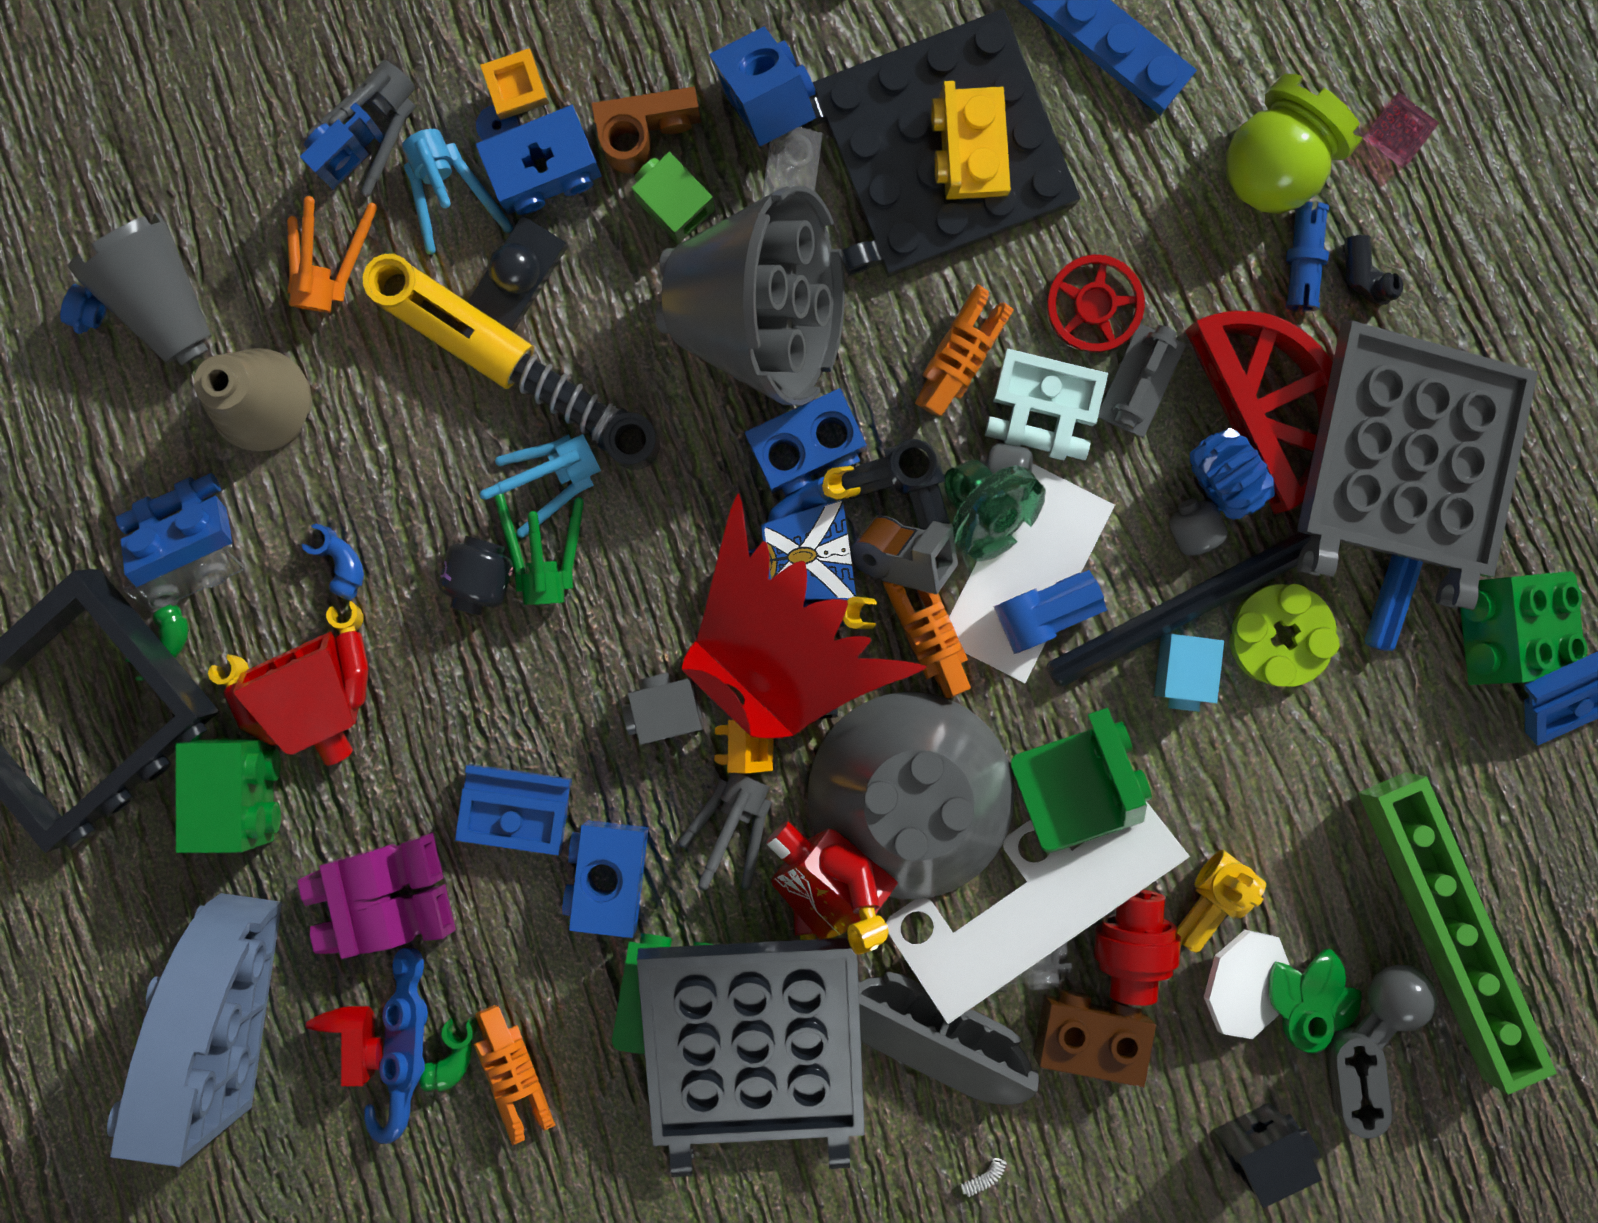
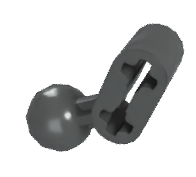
(1399, 1001)

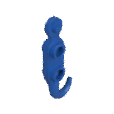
(403, 1047)

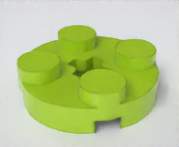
(1313, 640)

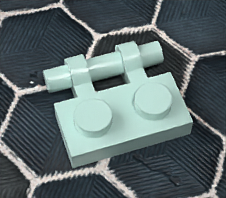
(1050, 389)

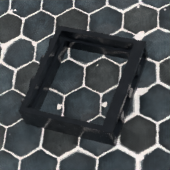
(149, 656)

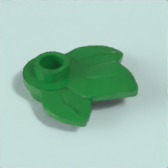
(1314, 994)

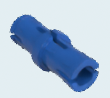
(1307, 257)

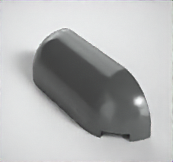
(965, 1054)

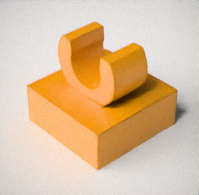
(514, 84)
(745, 752)

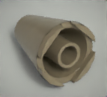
(254, 397)

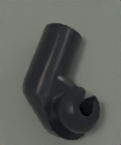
(1365, 278)

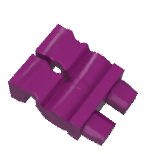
(361, 900)

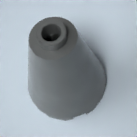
(147, 288)

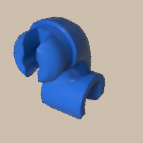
(347, 563)

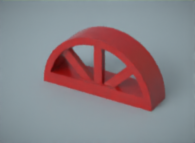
(1238, 389)

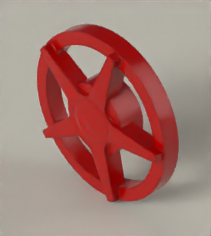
(1095, 303)

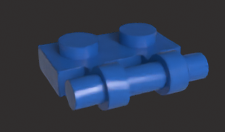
(179, 539)

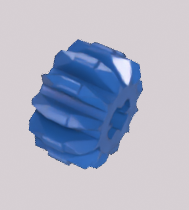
(1232, 473)

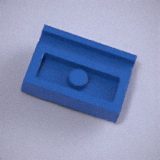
(340, 147)
(1562, 700)
(513, 809)

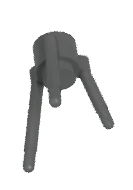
(383, 91)
(741, 799)

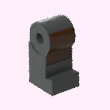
(906, 554)

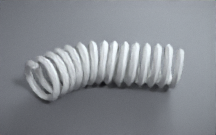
(982, 1182)

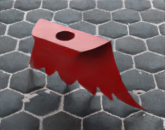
(774, 647)

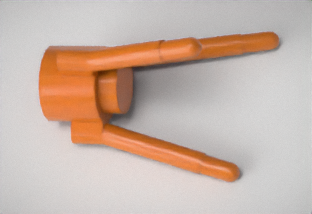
(310, 284)

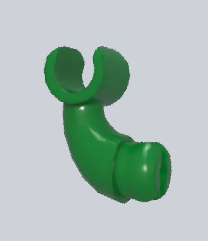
(172, 630)
(452, 1068)

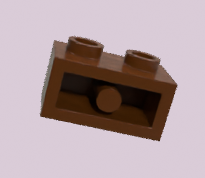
(1094, 1038)

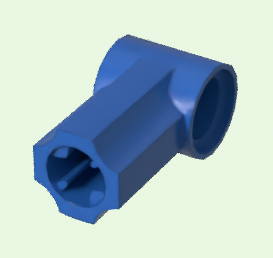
(1040, 614)

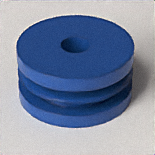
(489, 121)

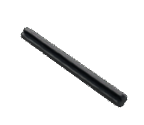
(1177, 611)

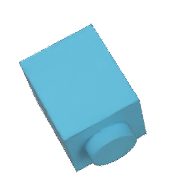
(1188, 670)

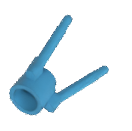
(430, 162)
(568, 458)

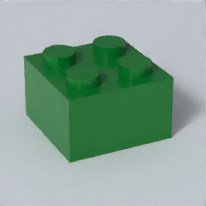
(226, 795)

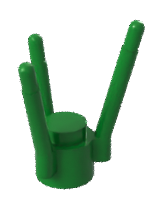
(540, 580)

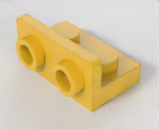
(973, 142)

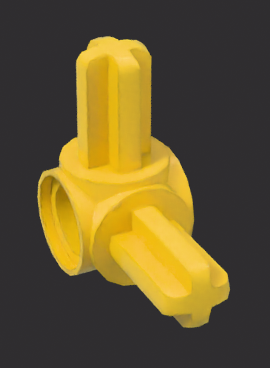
(1225, 890)

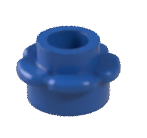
(81, 309)

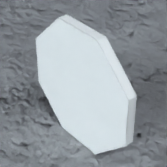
(1240, 984)

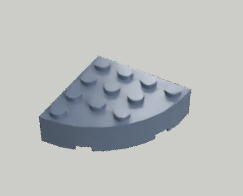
(199, 1035)

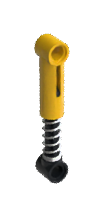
(504, 357)

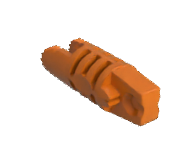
(961, 352)
(932, 639)
(510, 1072)

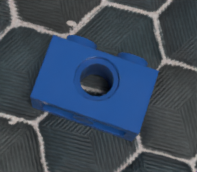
(764, 85)
(598, 910)

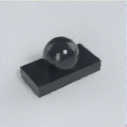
(517, 273)

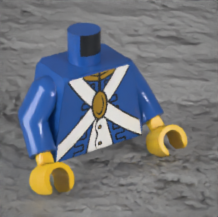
(815, 531)

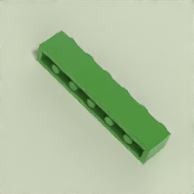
(1457, 932)

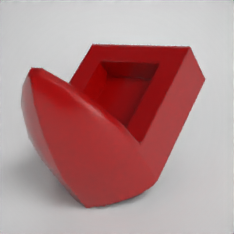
(359, 1047)

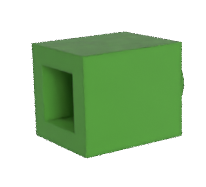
(672, 196)

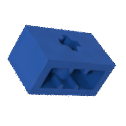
(513, 169)

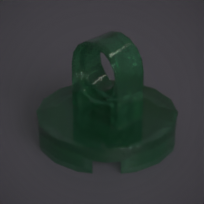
(993, 508)

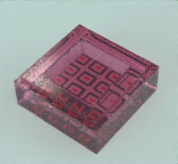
(1400, 130)

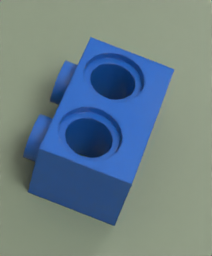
(799, 430)

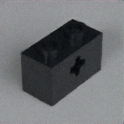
(1269, 1154)

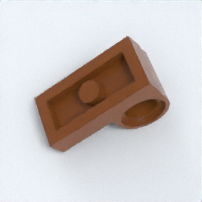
(666, 110)

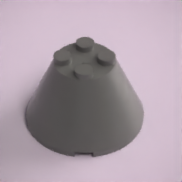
(760, 295)
(915, 790)

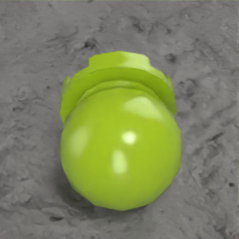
(1287, 151)

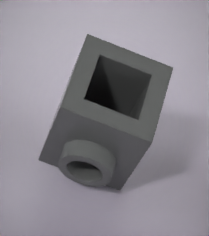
(662, 709)

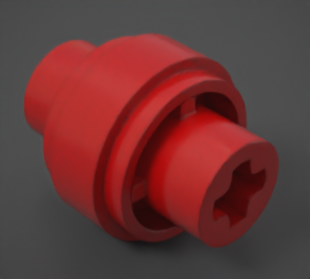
(1137, 948)

